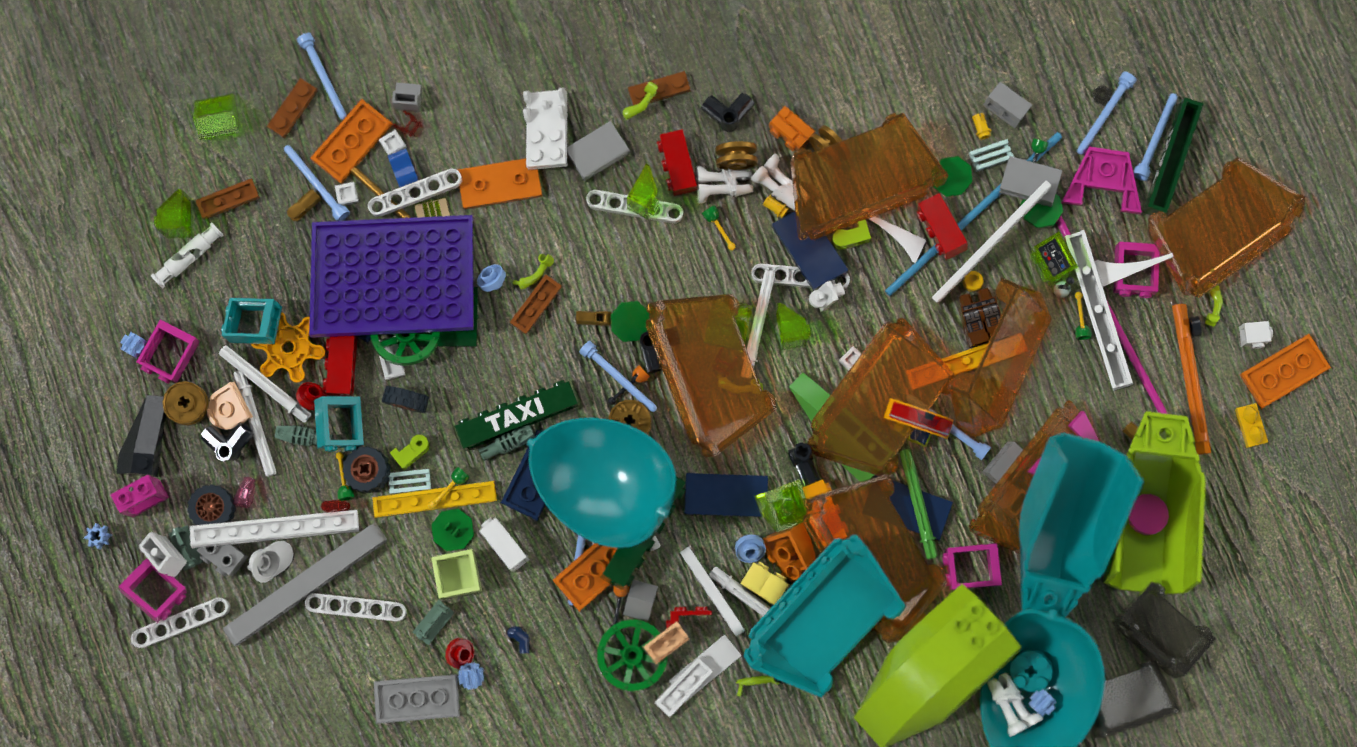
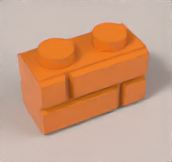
(790, 129)

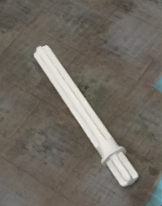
(760, 315)
(265, 384)
(255, 424)
(739, 591)

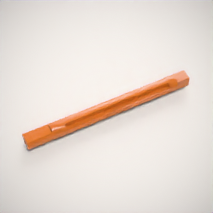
(1191, 379)

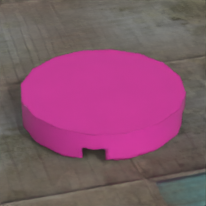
(1148, 514)

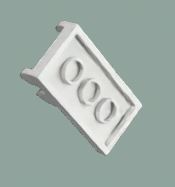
(546, 129)

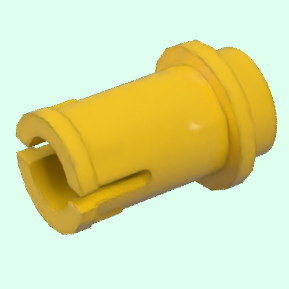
(983, 131)
(776, 207)

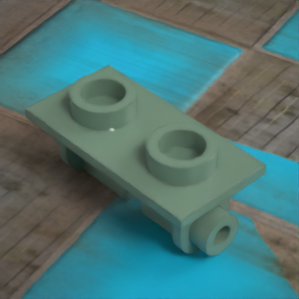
(181, 541)
(433, 622)

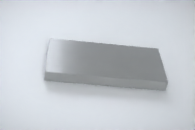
(416, 699)

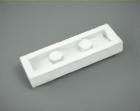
(683, 686)

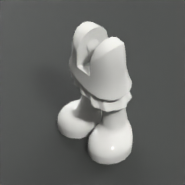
(729, 177)
(784, 192)
(1006, 692)

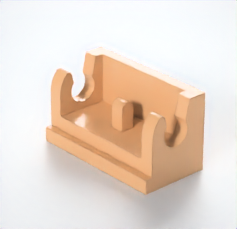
(666, 642)

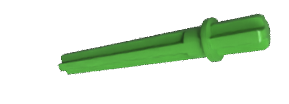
(918, 503)

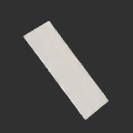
(717, 658)

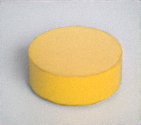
(973, 281)

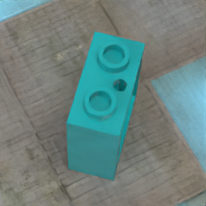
(269, 323)
(322, 423)

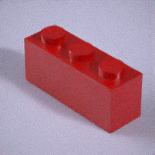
(677, 162)
(942, 227)
(340, 365)

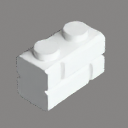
(162, 554)

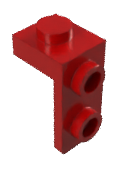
(682, 611)

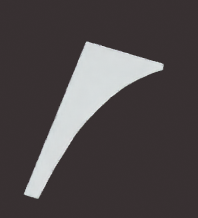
(911, 243)
(1113, 272)

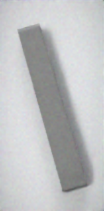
(304, 584)

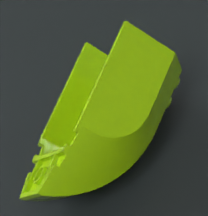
(1171, 470)
(935, 669)

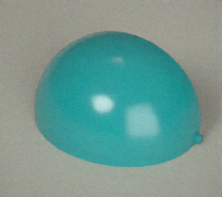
(603, 479)
(1074, 685)

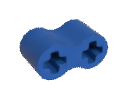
(403, 167)

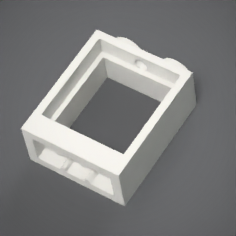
(503, 544)

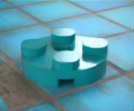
(1039, 662)

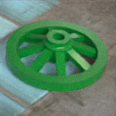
(397, 359)
(602, 649)

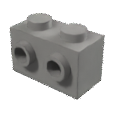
(225, 557)

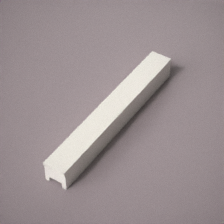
(1099, 311)

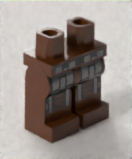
(980, 317)

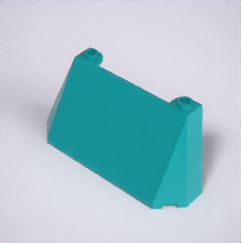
(823, 617)

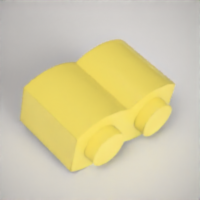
(763, 583)

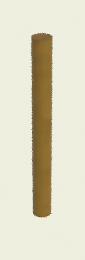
(376, 190)

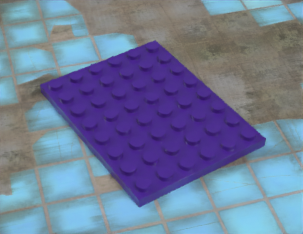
(392, 276)

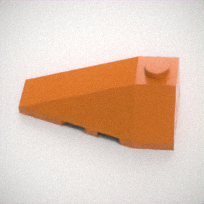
(790, 551)

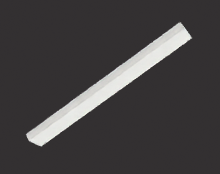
(991, 242)
(274, 528)

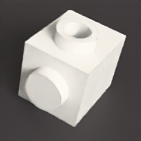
(1255, 334)

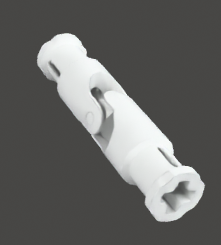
(184, 258)

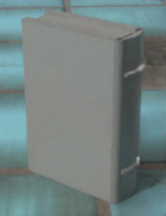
(597, 151)
(1025, 177)

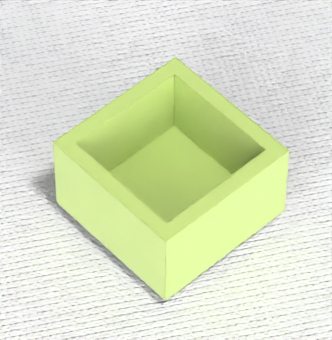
(456, 574)

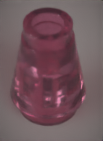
(245, 494)

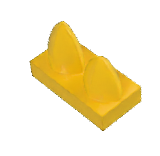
(1251, 425)

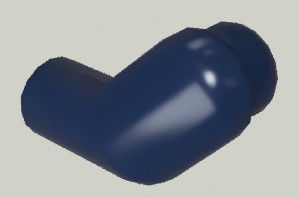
(521, 637)

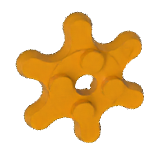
(293, 360)

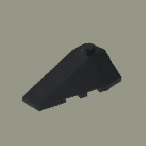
(143, 443)

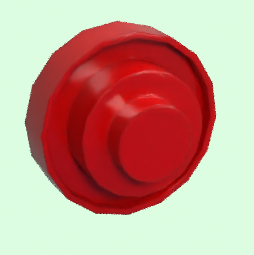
(308, 393)
(459, 652)

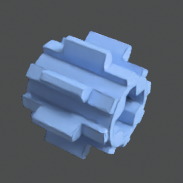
(133, 344)
(102, 533)
(471, 675)
(1042, 702)

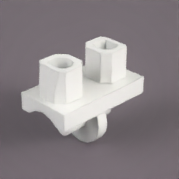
(826, 295)

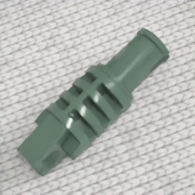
(297, 435)
(508, 442)

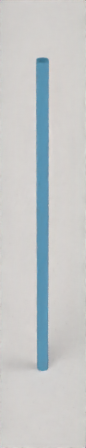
(962, 224)

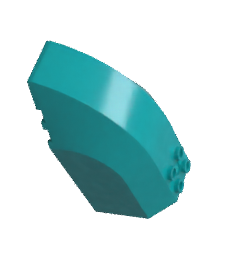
(1072, 520)

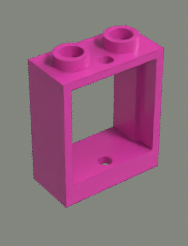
(1139, 249)
(152, 344)
(146, 494)
(993, 566)
(137, 577)

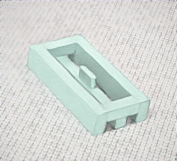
(1007, 150)
(408, 481)

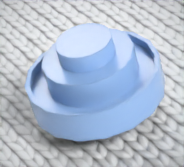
(491, 278)
(750, 548)

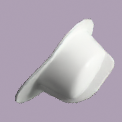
(270, 561)

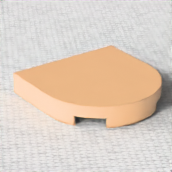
(228, 407)

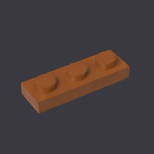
(667, 87)
(292, 108)
(227, 199)
(536, 304)

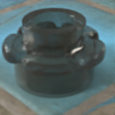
(1097, 94)

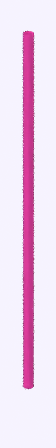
(1126, 344)

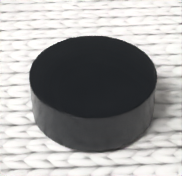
(1195, 326)

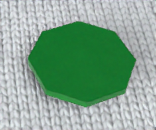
(958, 178)
(1044, 216)
(629, 321)
(452, 530)

